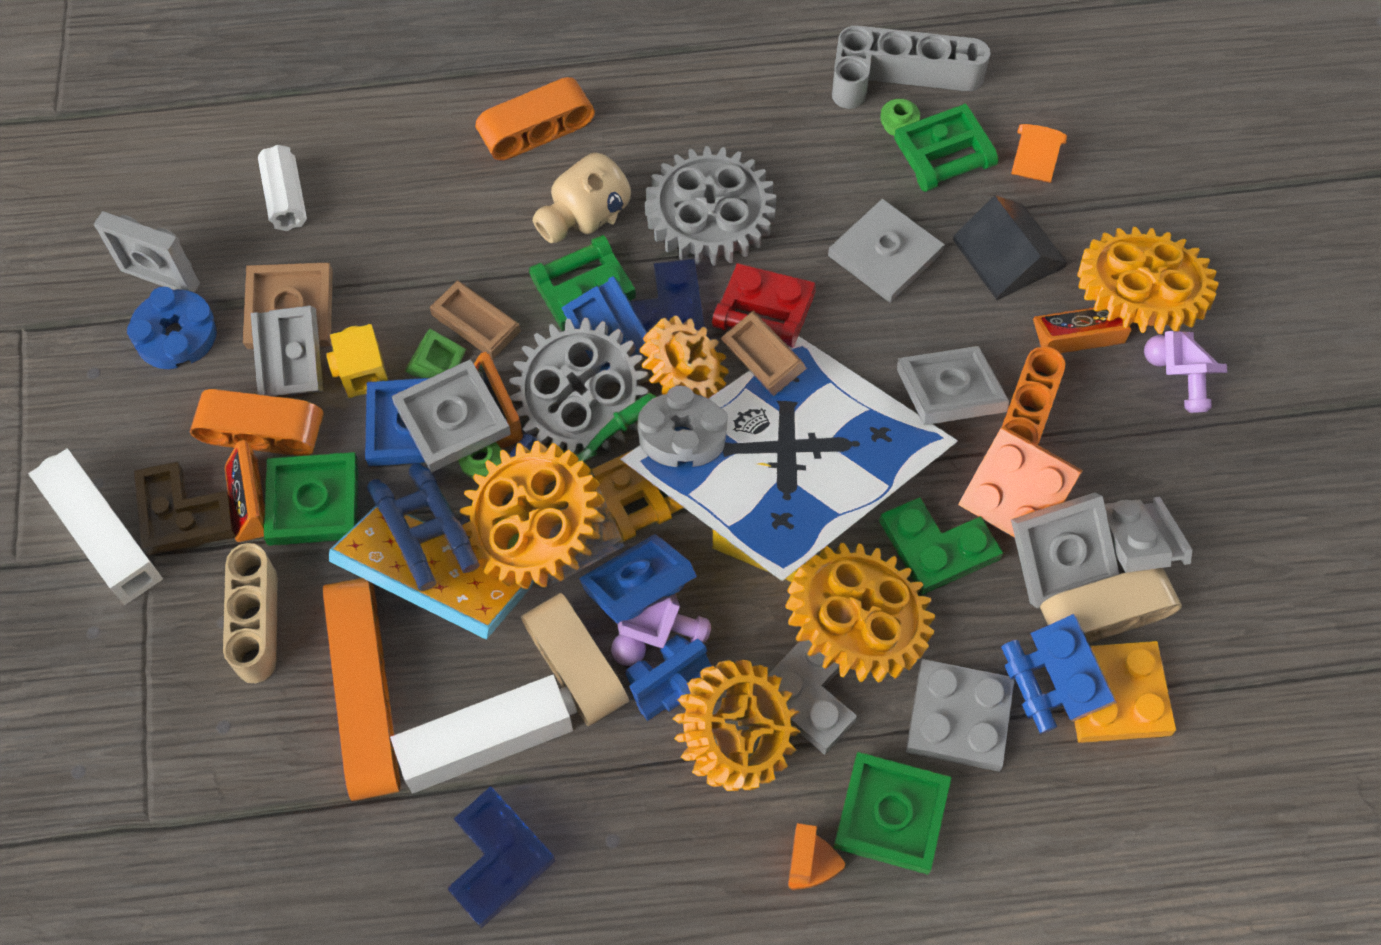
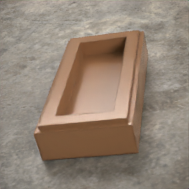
(475, 319)
(763, 353)

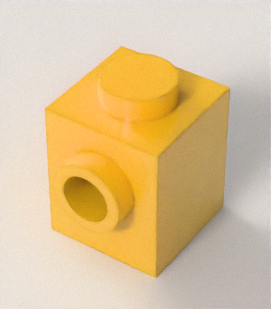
(356, 359)

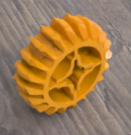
(752, 702)

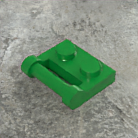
(942, 136)
(564, 293)

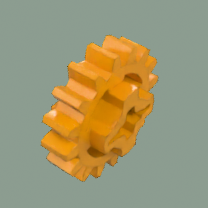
(683, 357)

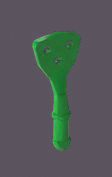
(621, 420)

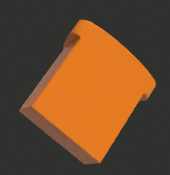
(1037, 152)
(812, 859)

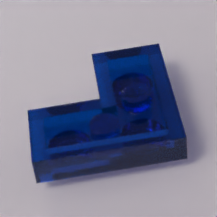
(676, 294)
(509, 862)

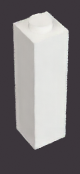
(95, 526)
(483, 733)

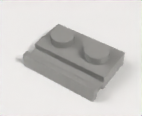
(287, 352)
(1146, 535)

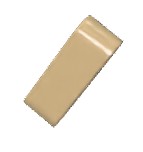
(241, 595)
(1116, 603)
(575, 659)

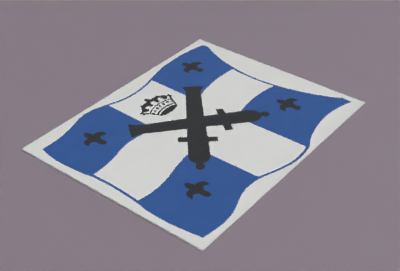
(831, 454)

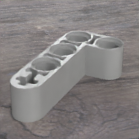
(905, 59)

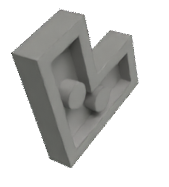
(820, 714)

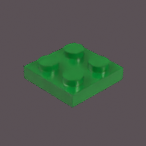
(310, 498)
(892, 813)

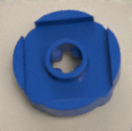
(163, 309)

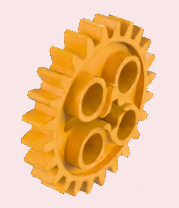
(1147, 280)
(534, 552)
(860, 612)

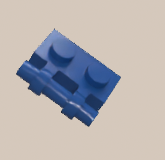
(1072, 669)

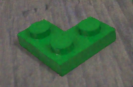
(934, 555)

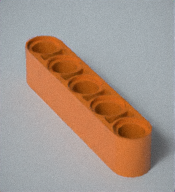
(361, 689)

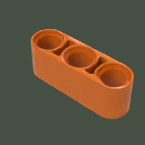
(534, 118)
(1035, 392)
(261, 420)

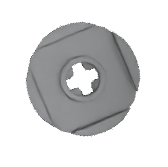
(687, 410)

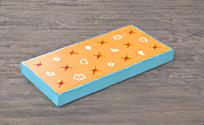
(462, 598)

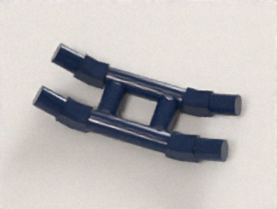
(411, 538)

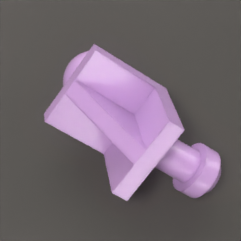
(1185, 357)
(653, 628)

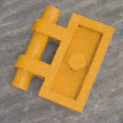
(623, 486)

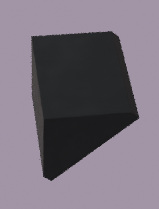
(1007, 247)

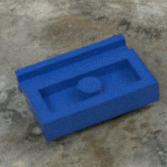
(611, 306)

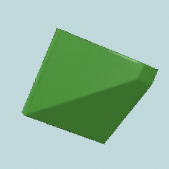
(434, 356)

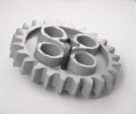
(710, 205)
(555, 359)

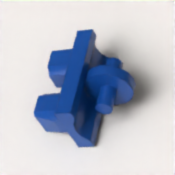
(663, 685)

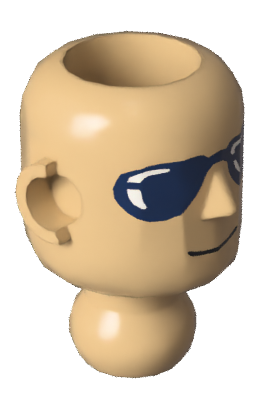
(584, 198)

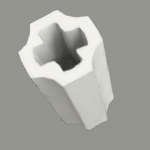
(282, 188)

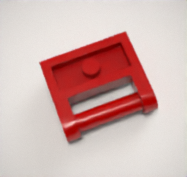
(766, 295)

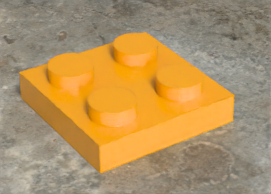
(1140, 691)

